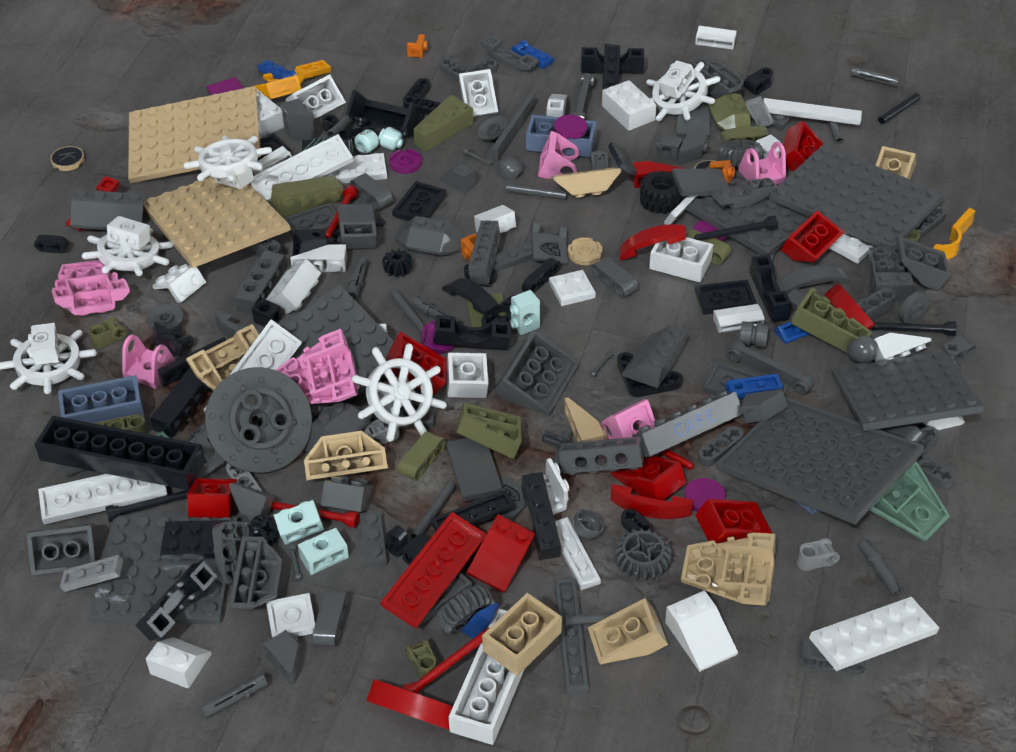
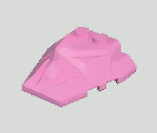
(87, 289)
(324, 370)

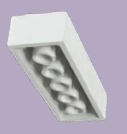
(484, 696)

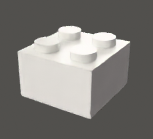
(467, 375)

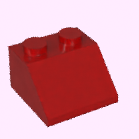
(210, 498)

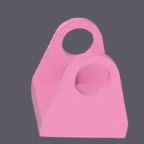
(553, 158)
(771, 166)
(140, 358)
(622, 422)

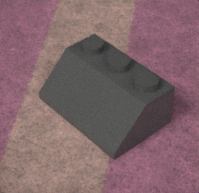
(61, 548)

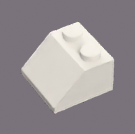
(177, 661)

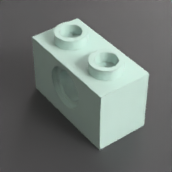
(525, 312)
(309, 525)
(323, 551)

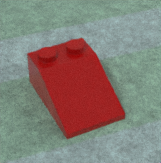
(655, 479)
(730, 519)
(501, 553)

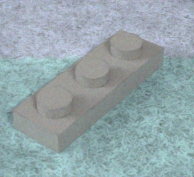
(91, 573)

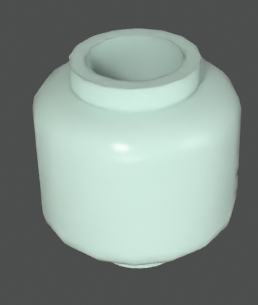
(390, 138)
(366, 141)

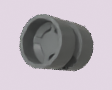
(753, 334)

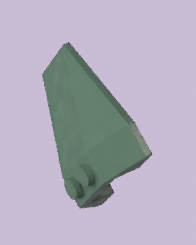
(912, 504)

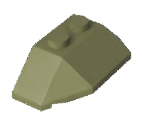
(730, 112)

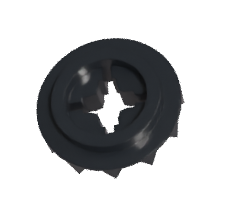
(263, 521)

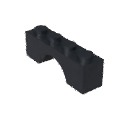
(630, 62)
(775, 301)
(491, 336)
(543, 521)
(164, 611)

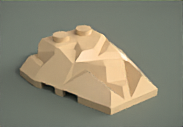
(219, 362)
(734, 568)

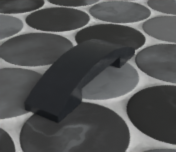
(480, 298)

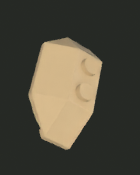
(587, 181)
(344, 455)

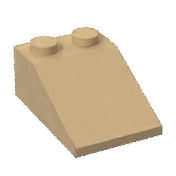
(897, 161)
(628, 633)

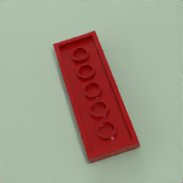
(433, 570)

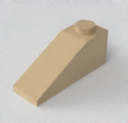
(582, 423)

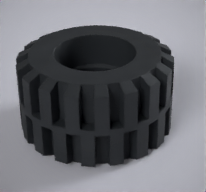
(659, 192)

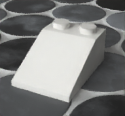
(478, 92)
(700, 630)

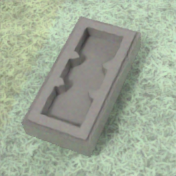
(759, 112)

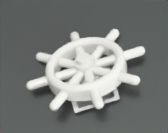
(677, 86)
(229, 161)
(128, 247)
(44, 352)
(390, 398)

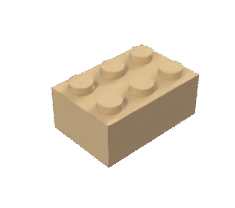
(522, 634)

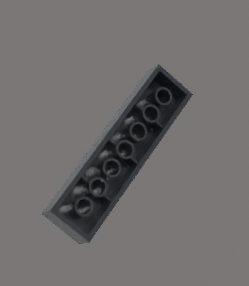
(120, 452)

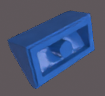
(789, 332)
(480, 621)

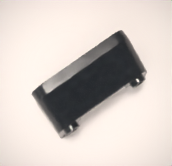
(383, 115)

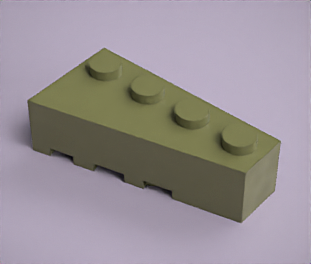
(443, 123)
(306, 194)
(827, 322)

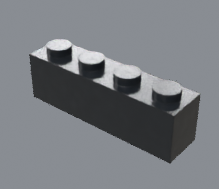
(179, 404)

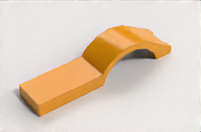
(306, 71)
(280, 87)
(958, 229)

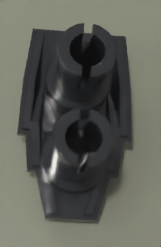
(169, 338)

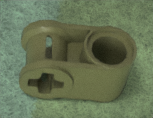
(105, 333)
(421, 657)

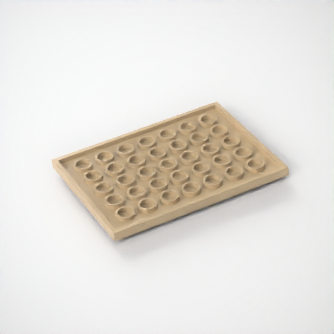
(167, 134)
(213, 219)

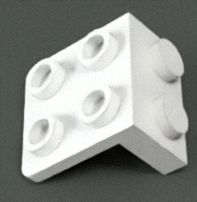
(180, 281)
(556, 487)

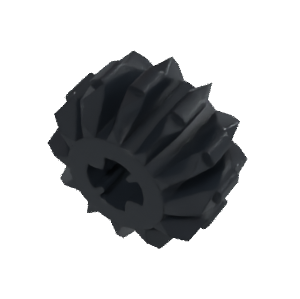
(397, 263)

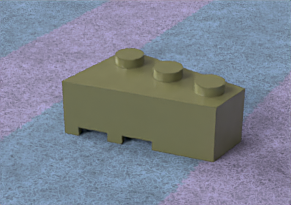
(490, 428)

